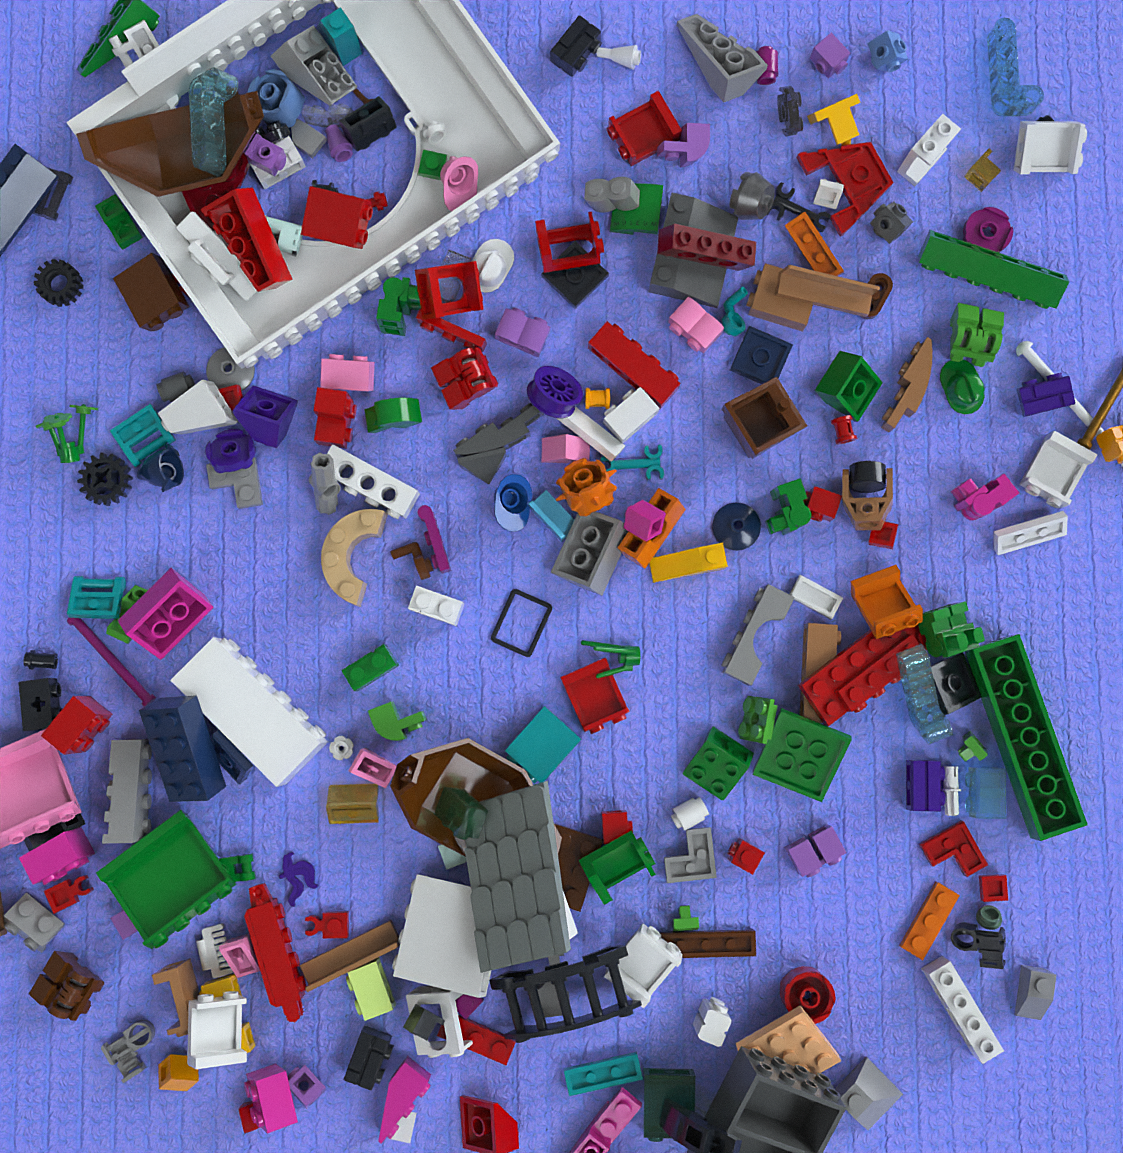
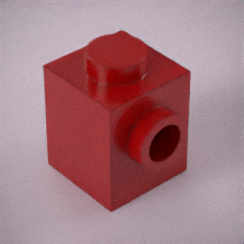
(822, 504)
(615, 825)
(745, 855)

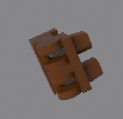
(65, 986)

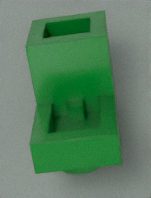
(393, 413)

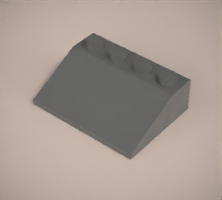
(687, 278)

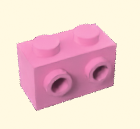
(347, 374)

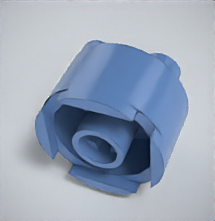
(278, 97)

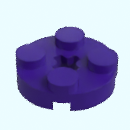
(238, 459)

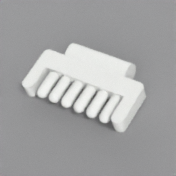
(208, 951)

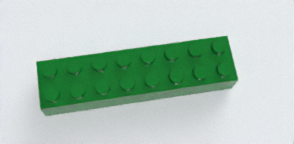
(1026, 738)

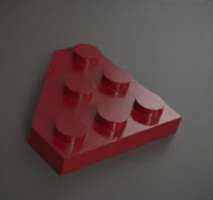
(202, 196)

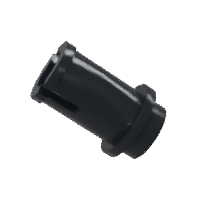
(40, 660)

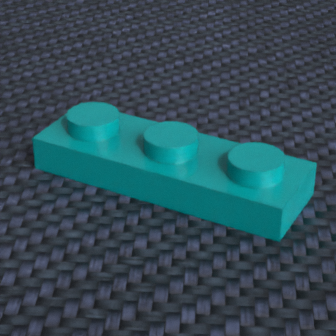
(603, 1073)

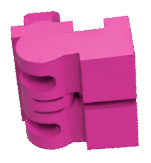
(981, 501)

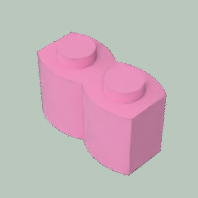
(695, 325)

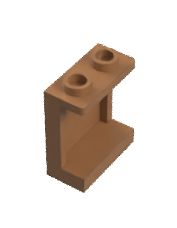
(183, 989)

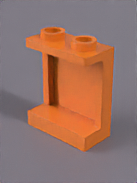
(885, 602)

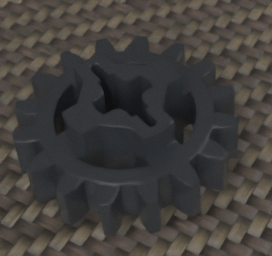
(112, 474)

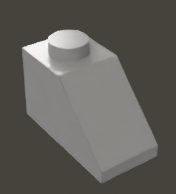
(1034, 992)

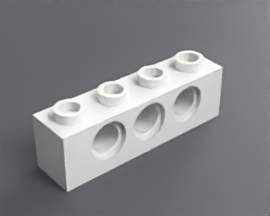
(405, 494)
(962, 1009)

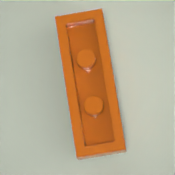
(813, 245)
(929, 920)

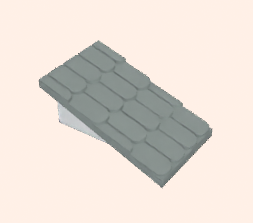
(518, 882)

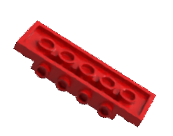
(858, 674)

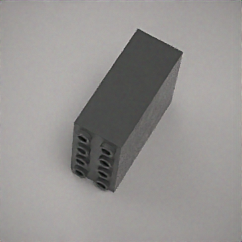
(775, 1105)

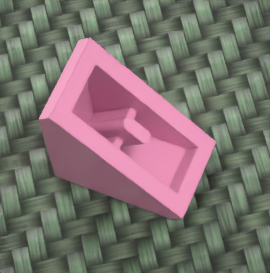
(564, 449)
(373, 767)
(240, 955)

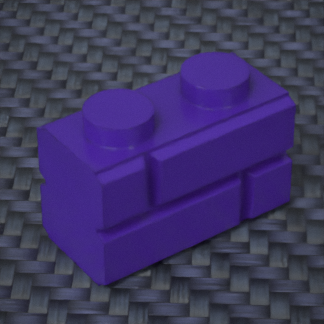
(1046, 395)
(924, 785)

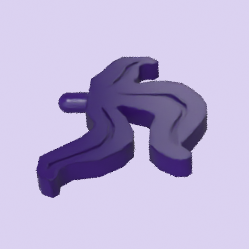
(300, 868)

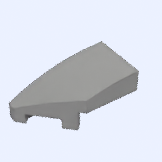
(307, 138)

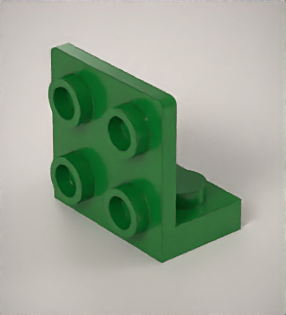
(719, 764)

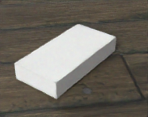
(815, 597)

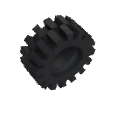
(49, 273)

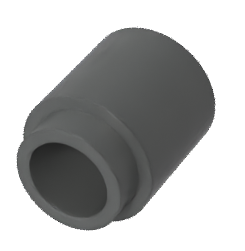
(174, 386)

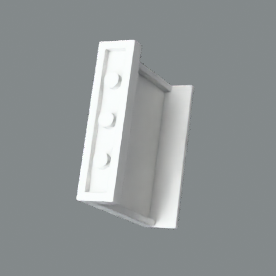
(440, 939)

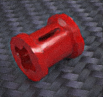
(844, 429)

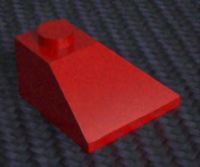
(487, 1127)

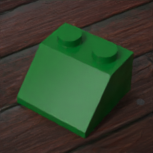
(849, 385)

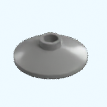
(216, 371)

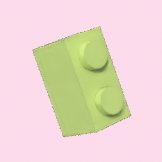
(371, 989)

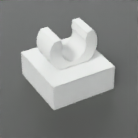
(828, 194)

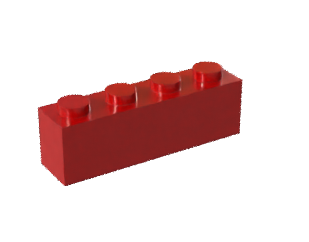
(633, 364)

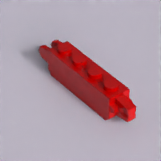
(274, 952)

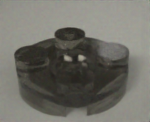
(788, 110)

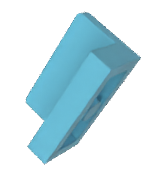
(552, 515)

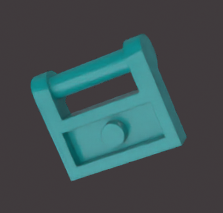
(138, 428)
(96, 604)

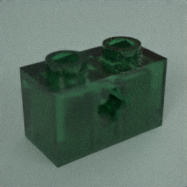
(461, 813)

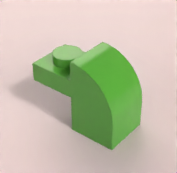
(390, 726)

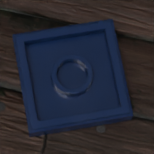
(760, 356)
(231, 757)

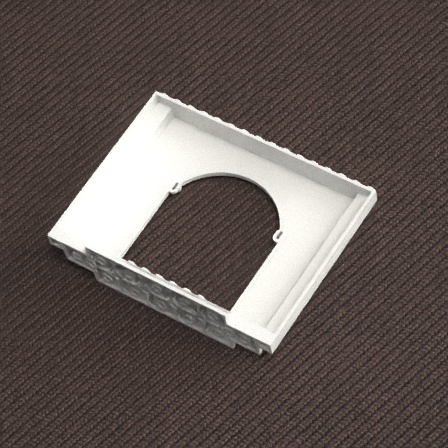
(440, 73)

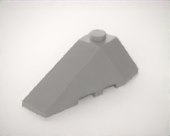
(723, 62)

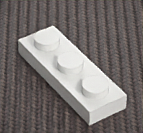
(1030, 533)

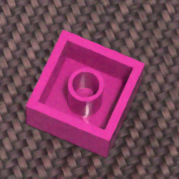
(57, 857)
(271, 1098)

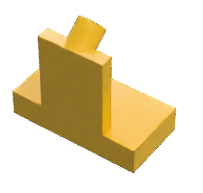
(839, 119)

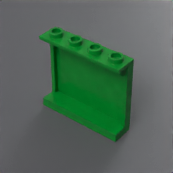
(167, 879)

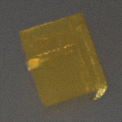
(982, 172)

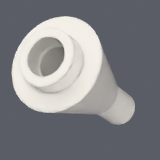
(626, 56)

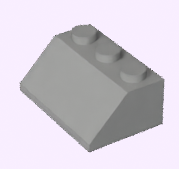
(590, 552)

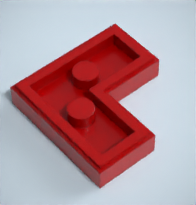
(954, 842)

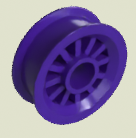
(554, 392)

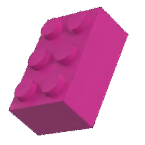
(165, 614)

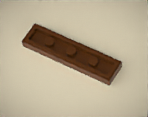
(713, 943)

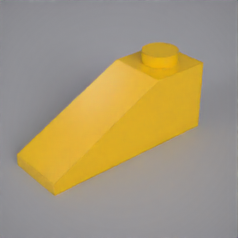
(688, 563)

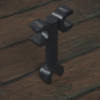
(782, 203)

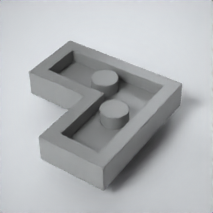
(245, 484)
(698, 862)

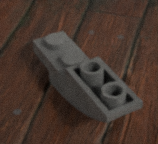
(490, 438)

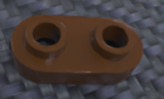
(879, 297)

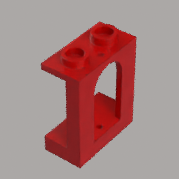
(579, 232)
(430, 294)

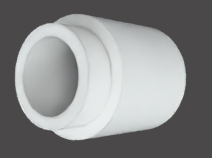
(689, 813)

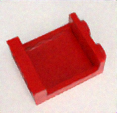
(644, 129)
(336, 217)
(595, 698)

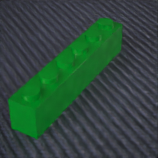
(992, 269)

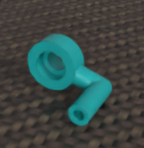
(732, 321)

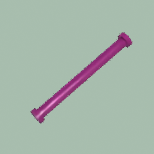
(110, 658)

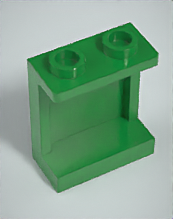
(615, 863)

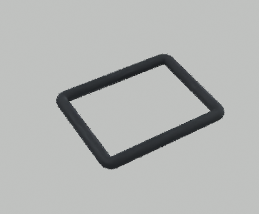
(539, 631)

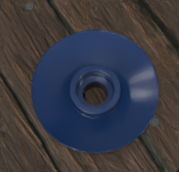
(728, 535)

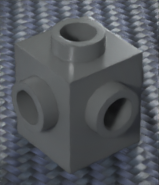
(890, 221)

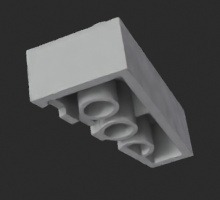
(128, 791)

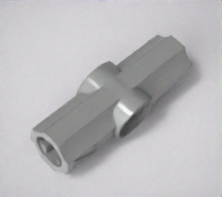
(324, 483)

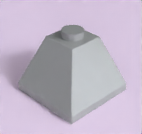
(867, 1093)

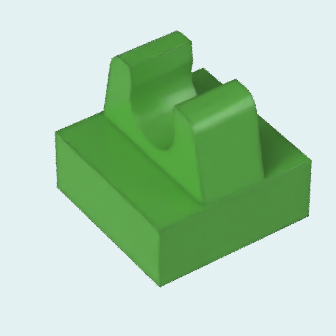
(972, 748)
(685, 922)

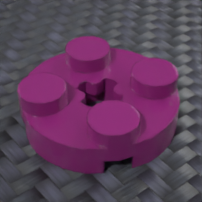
(999, 225)

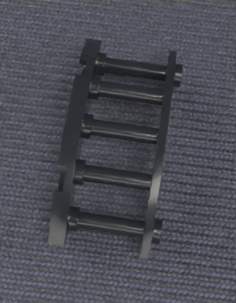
(557, 975)

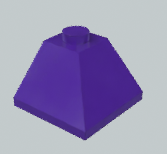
(265, 415)

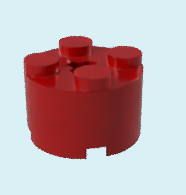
(821, 992)

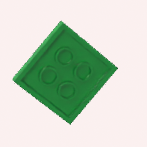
(802, 755)

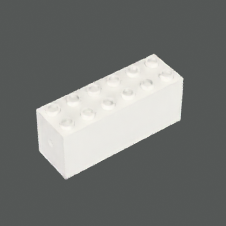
(250, 710)

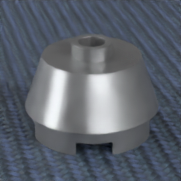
(753, 197)

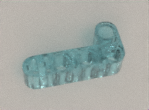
(1003, 41)
(207, 125)
(921, 695)

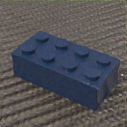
(182, 748)

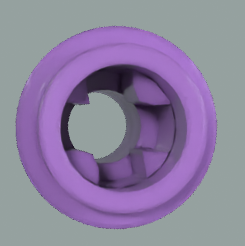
(338, 144)

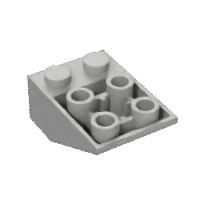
(314, 66)

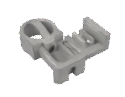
(124, 1049)

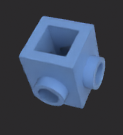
(888, 51)

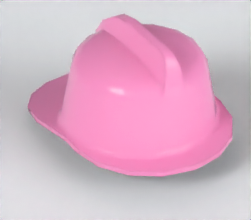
(459, 181)

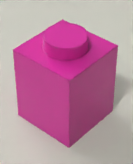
(644, 520)

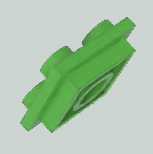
(758, 719)

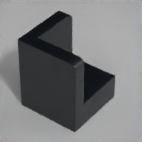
(422, 1022)

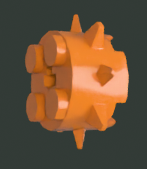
(586, 486)

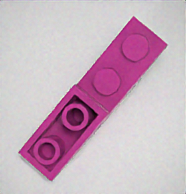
(608, 1123)

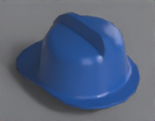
(512, 502)

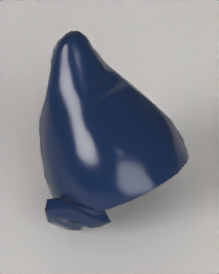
(158, 469)

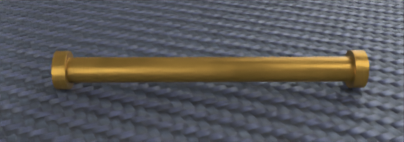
(1101, 414)

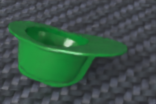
(962, 386)

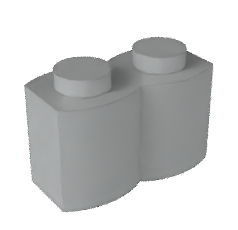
(613, 194)

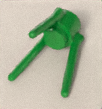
(628, 655)

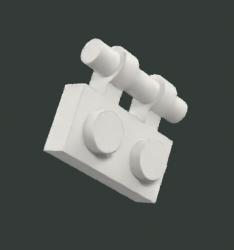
(139, 38)

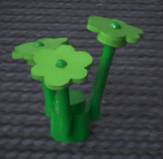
(66, 450)

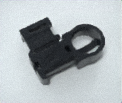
(990, 944)

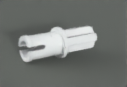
(951, 789)

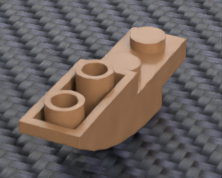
(914, 380)

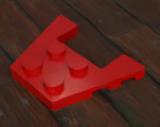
(859, 171)

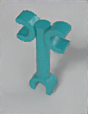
(651, 462)

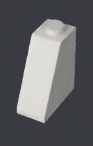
(197, 410)

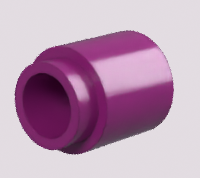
(770, 57)

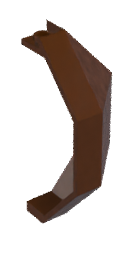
(157, 147)
(458, 765)

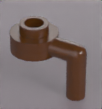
(422, 565)

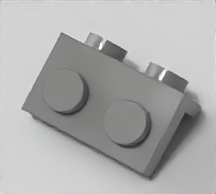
(32, 923)

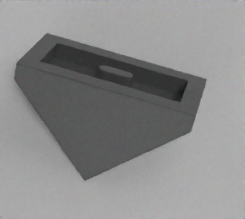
(483, 464)

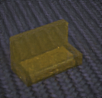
(352, 804)

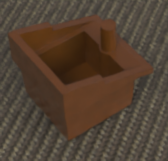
(763, 417)

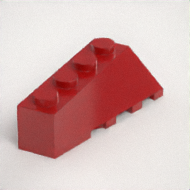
(249, 237)

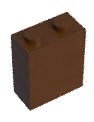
(151, 292)

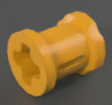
(597, 398)

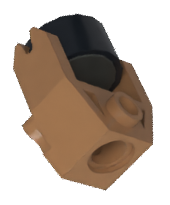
(867, 478)

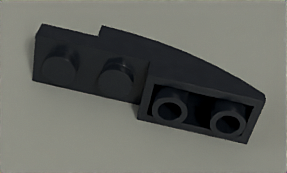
(695, 1132)

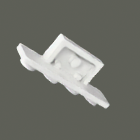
(212, 252)

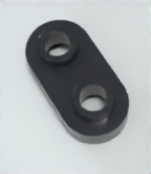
(273, 132)

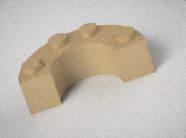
(339, 547)

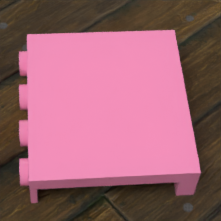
(33, 789)

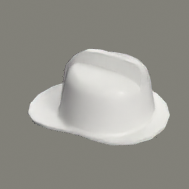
(494, 262)

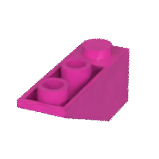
(404, 1087)

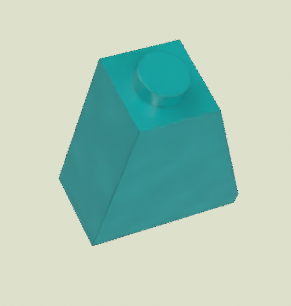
(340, 36)

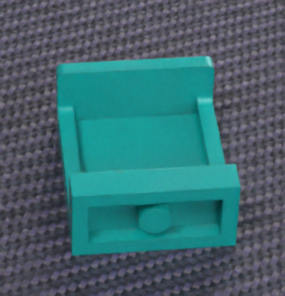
(542, 745)

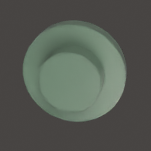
(989, 917)

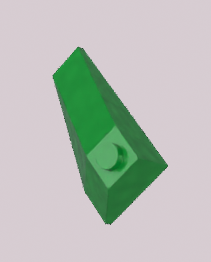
(124, 15)

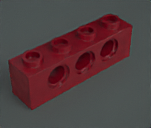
(706, 247)

